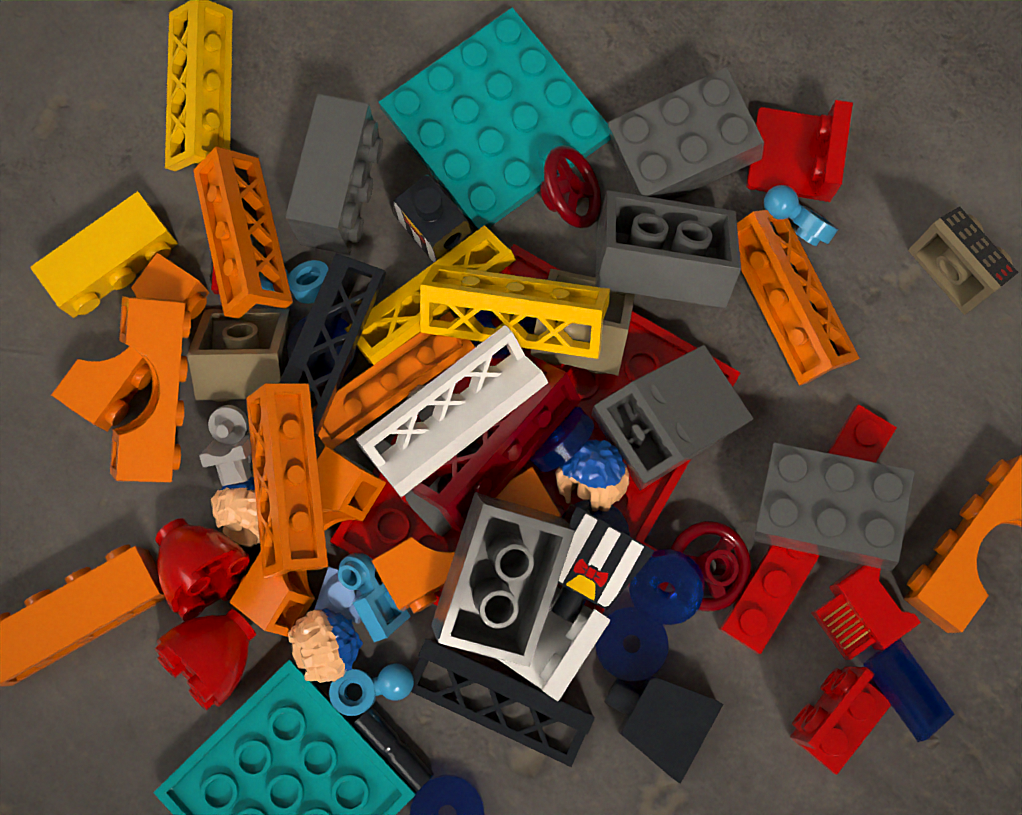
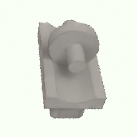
(230, 446)

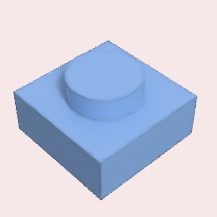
(337, 597)

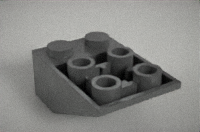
(670, 415)

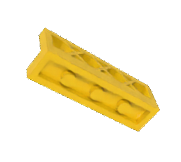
(203, 82)
(518, 296)
(398, 316)

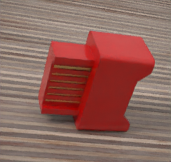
(862, 614)

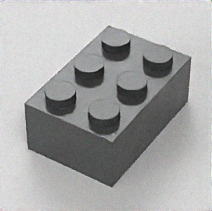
(687, 138)
(334, 175)
(667, 249)
(835, 506)
(502, 580)

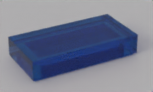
(909, 690)

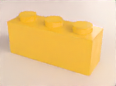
(104, 256)

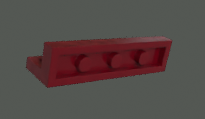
(504, 448)

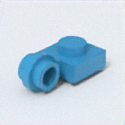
(375, 604)

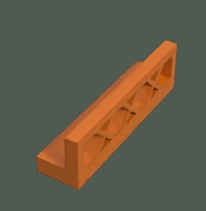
(229, 232)
(787, 297)
(389, 383)
(286, 479)

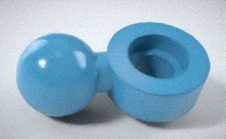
(783, 203)
(303, 280)
(393, 683)

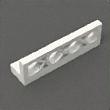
(456, 417)

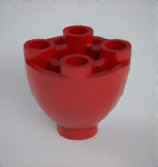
(197, 566)
(208, 654)

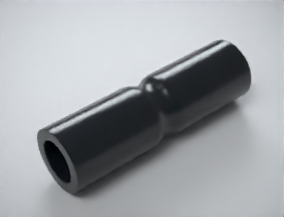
(389, 746)

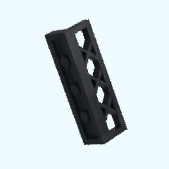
(320, 327)
(508, 687)

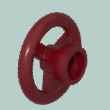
(563, 190)
(727, 565)

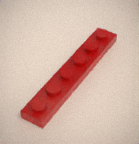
(785, 569)

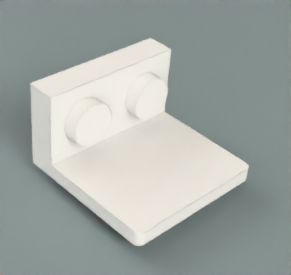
(562, 649)

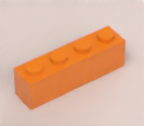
(77, 612)

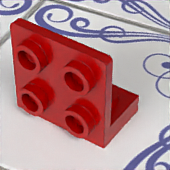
(802, 151)
(840, 717)

